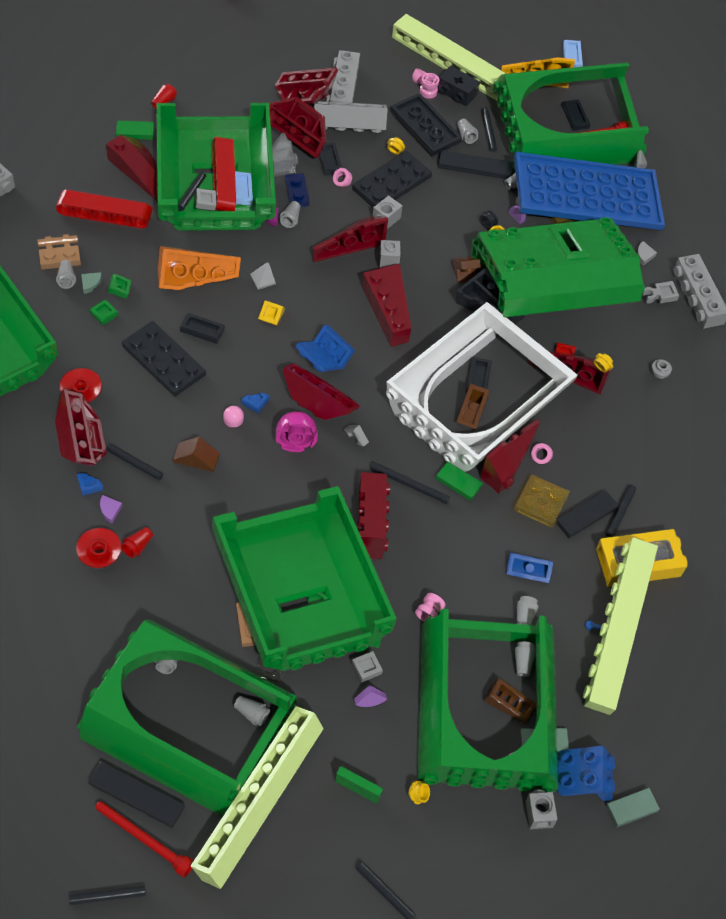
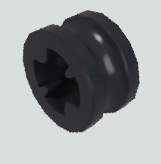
(489, 219)

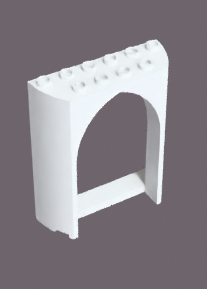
(414, 384)

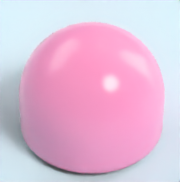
(417, 75)
(342, 171)
(233, 416)
(542, 446)

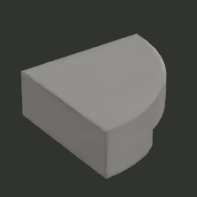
(645, 253)
(357, 432)

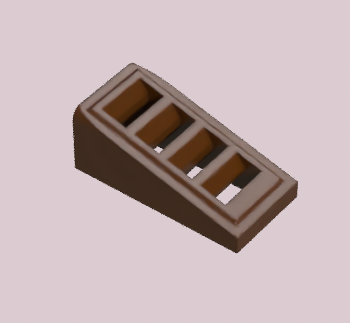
(499, 703)

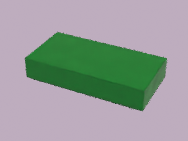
(136, 129)
(459, 481)
(358, 785)

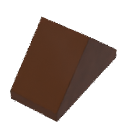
(196, 454)

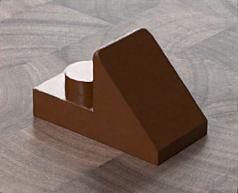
(465, 268)
(473, 406)

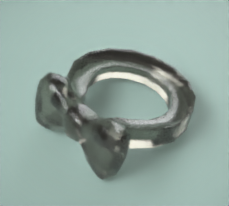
(276, 677)

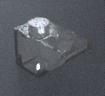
(283, 157)

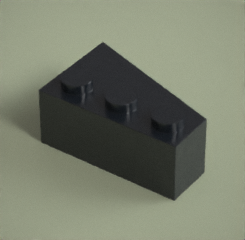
(479, 291)

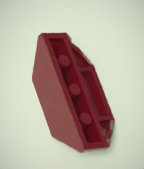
(306, 84)
(299, 123)
(317, 394)
(79, 430)

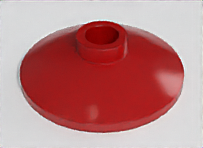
(82, 379)
(96, 540)

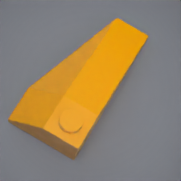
(538, 65)

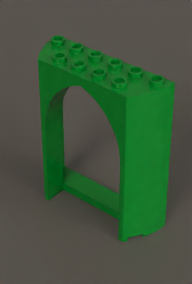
(604, 146)
(114, 731)
(441, 748)

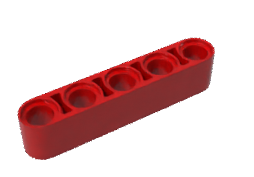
(224, 173)
(104, 209)

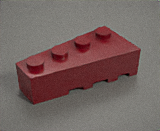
(388, 301)
(372, 513)

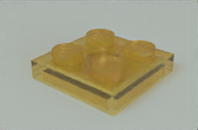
(541, 501)

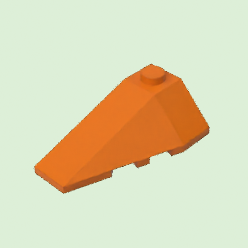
(190, 268)

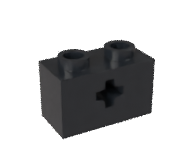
(458, 85)

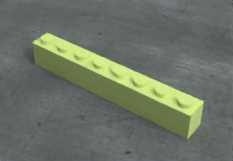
(445, 52)
(621, 626)
(257, 797)

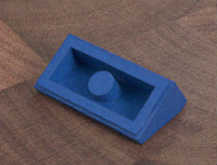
(529, 567)

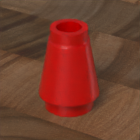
(165, 95)
(135, 544)

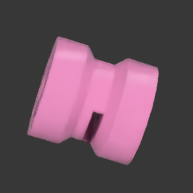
(429, 85)
(430, 607)

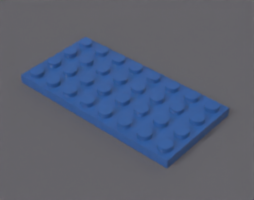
(588, 190)

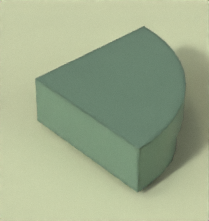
(90, 281)

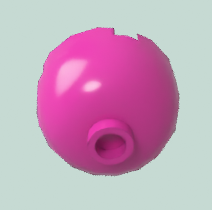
(296, 432)

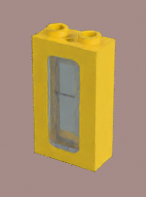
(668, 560)

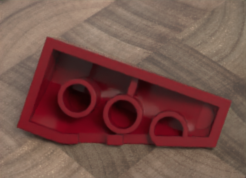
(134, 162)
(357, 237)
(587, 373)
(506, 459)

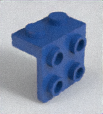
(327, 351)
(586, 772)

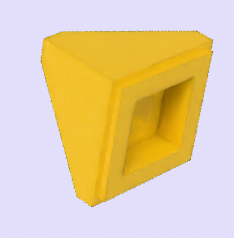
(271, 312)

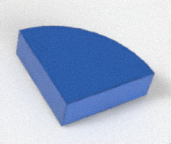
(256, 401)
(89, 484)

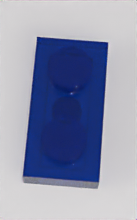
(297, 189)

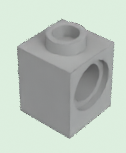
(388, 208)
(389, 253)
(539, 819)

